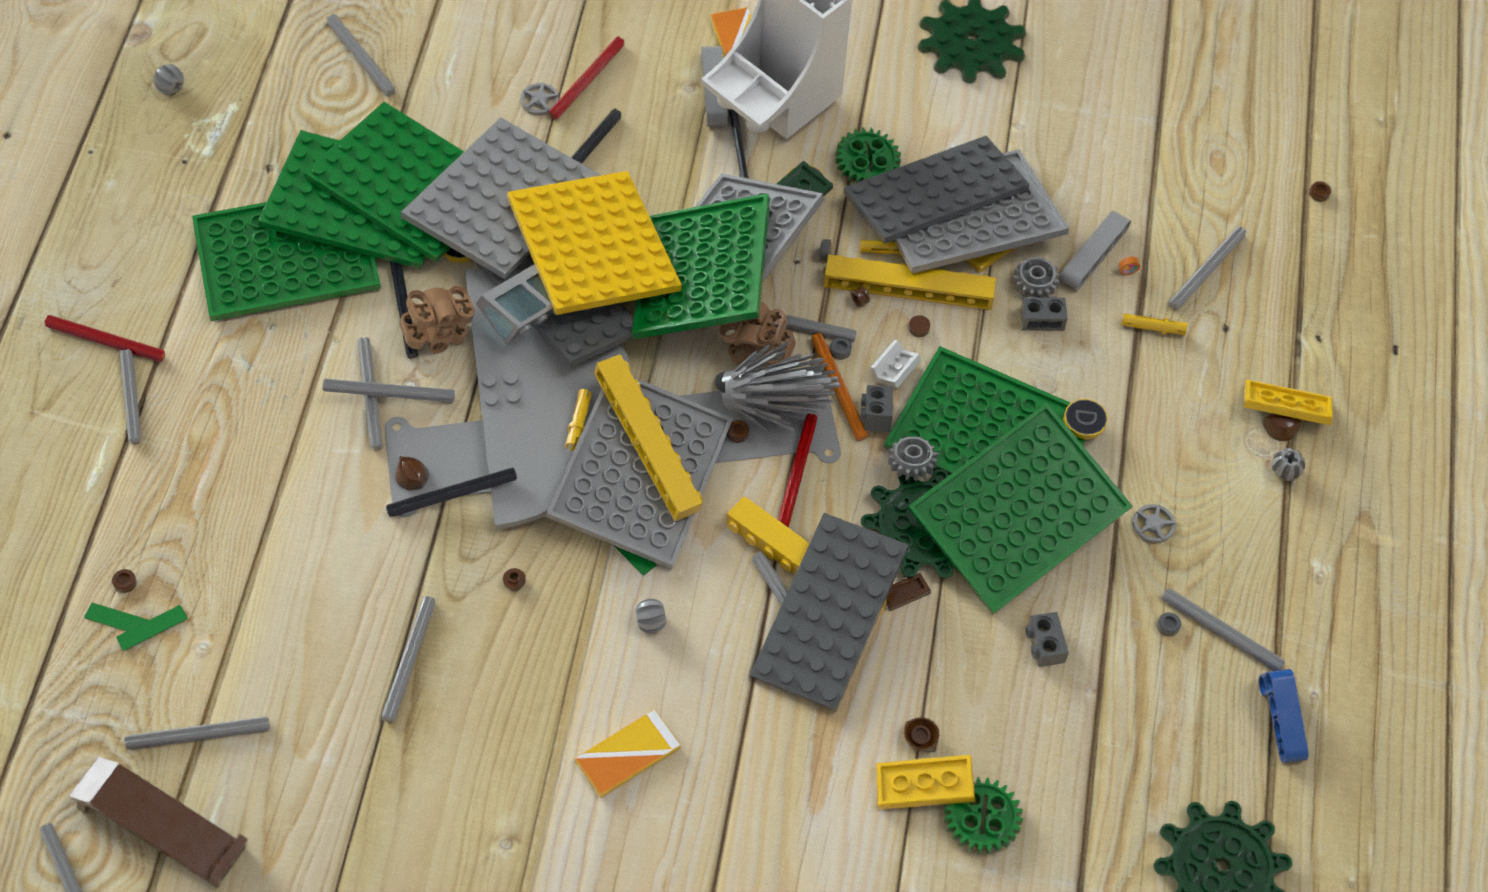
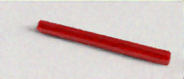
(586, 78)
(104, 338)
(797, 469)

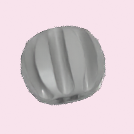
(168, 79)
(1288, 464)
(650, 615)

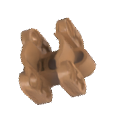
(437, 318)
(758, 333)

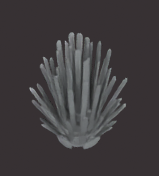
(775, 389)

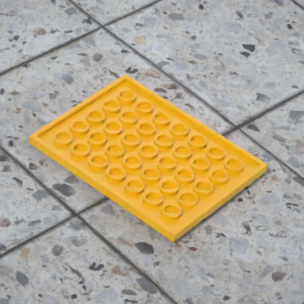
(593, 242)

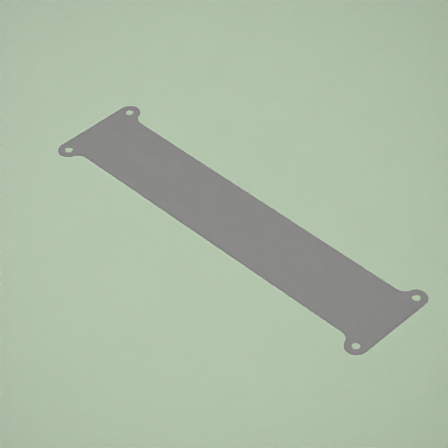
(459, 449)

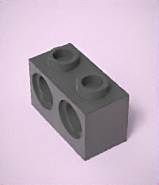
(1043, 317)
(878, 408)
(1052, 639)

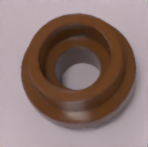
(514, 584)

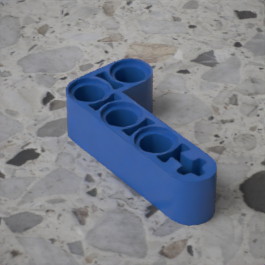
(1286, 714)

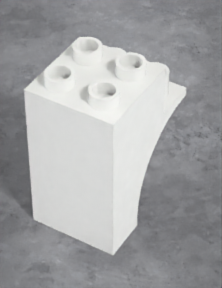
(785, 64)

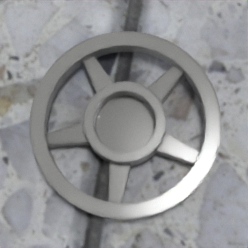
(539, 98)
(1154, 523)

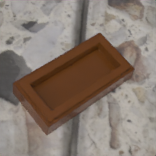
(907, 591)

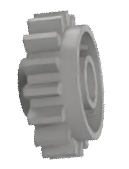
(1036, 277)
(912, 458)

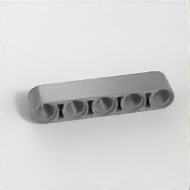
(715, 113)
(1095, 250)

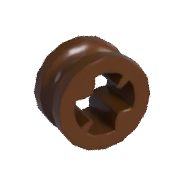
(860, 296)

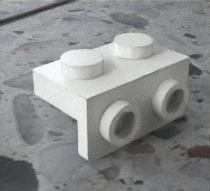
(894, 365)

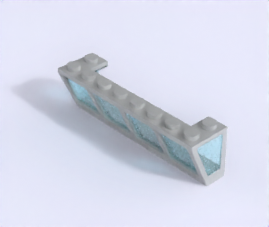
(516, 305)

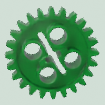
(849, 158)
(1005, 819)

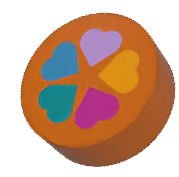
(1129, 265)

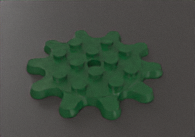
(970, 56)
(899, 524)
(1224, 839)

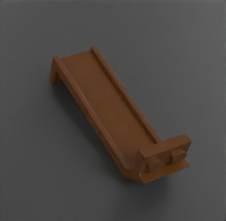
(159, 820)

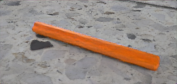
(842, 392)

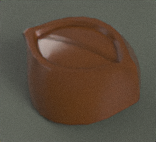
(1281, 427)
(411, 473)
(922, 734)

